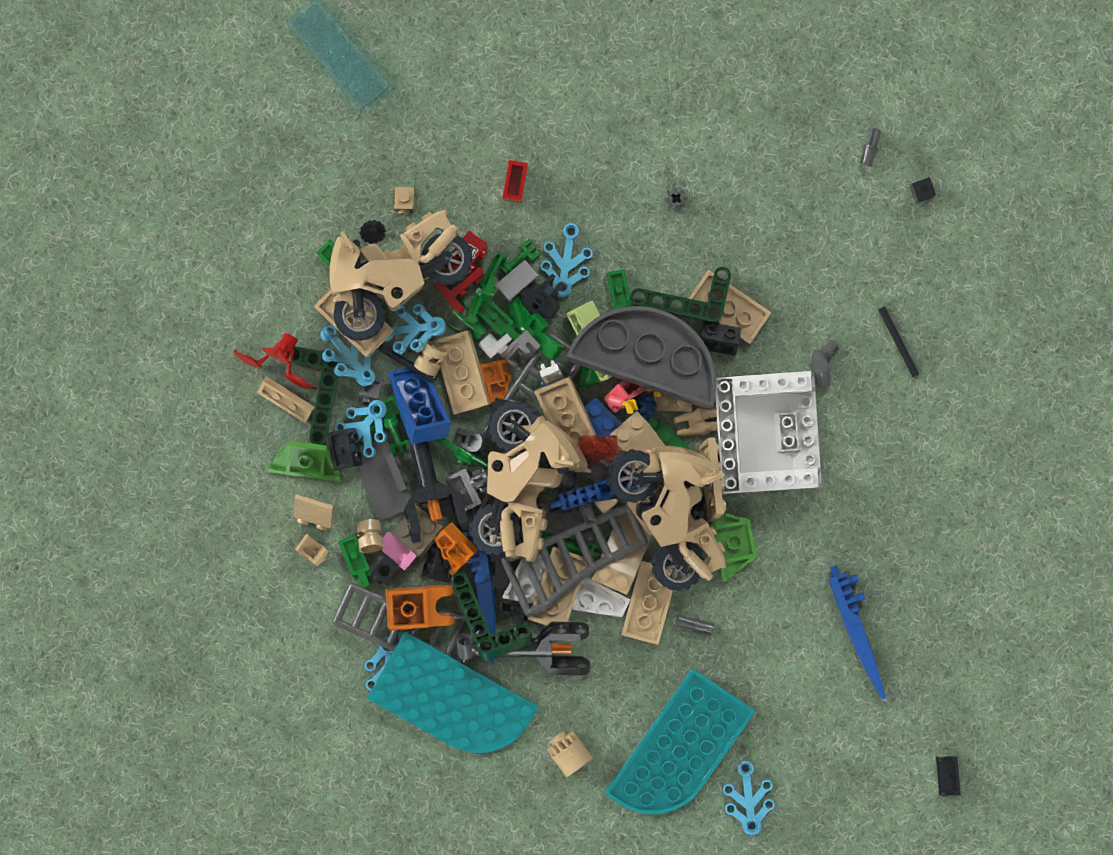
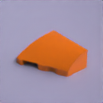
(496, 378)
(455, 547)

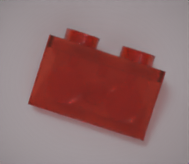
(599, 447)

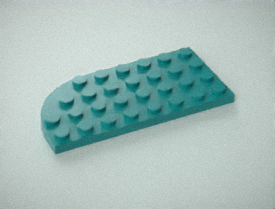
(449, 698)
(680, 747)

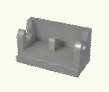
(516, 280)
(522, 348)
(461, 482)

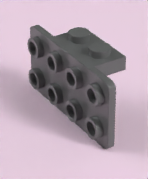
(384, 480)

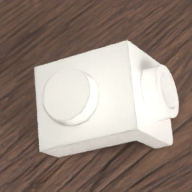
(491, 345)

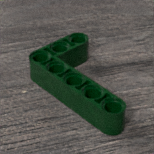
(686, 302)
(322, 390)
(479, 623)

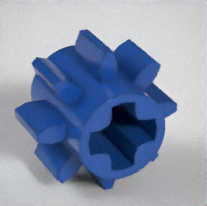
(646, 406)

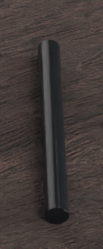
(898, 341)
(405, 362)

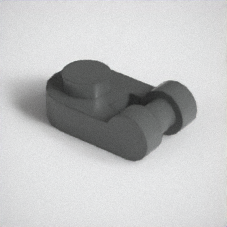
(473, 443)

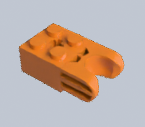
(422, 610)

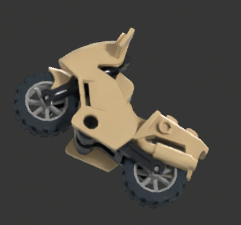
(392, 272)
(519, 480)
(668, 492)

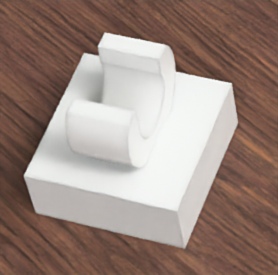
(551, 373)

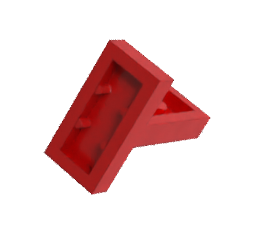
(460, 290)

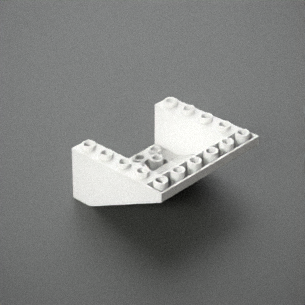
(768, 432)

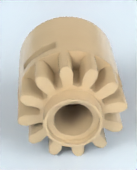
(568, 752)

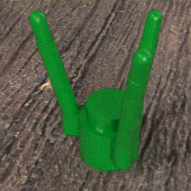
(477, 330)

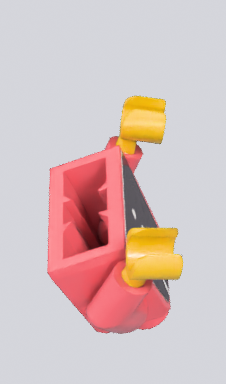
(624, 396)

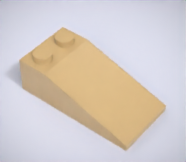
(636, 435)
(314, 511)
(621, 571)

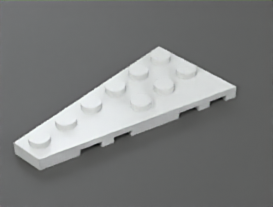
(590, 598)

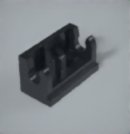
(948, 775)

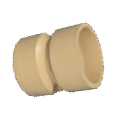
(429, 359)
(369, 539)

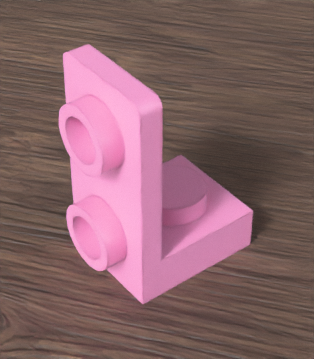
(398, 551)

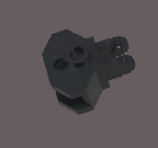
(542, 297)

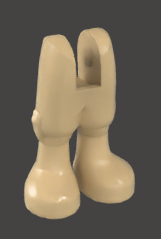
(697, 422)

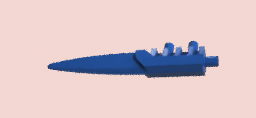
(588, 494)
(485, 588)
(848, 608)

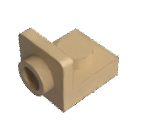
(404, 200)

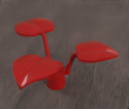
(279, 352)

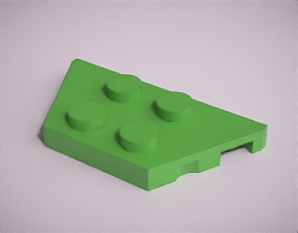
(305, 461)
(738, 542)

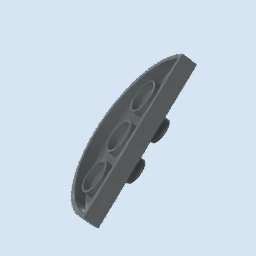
(649, 351)

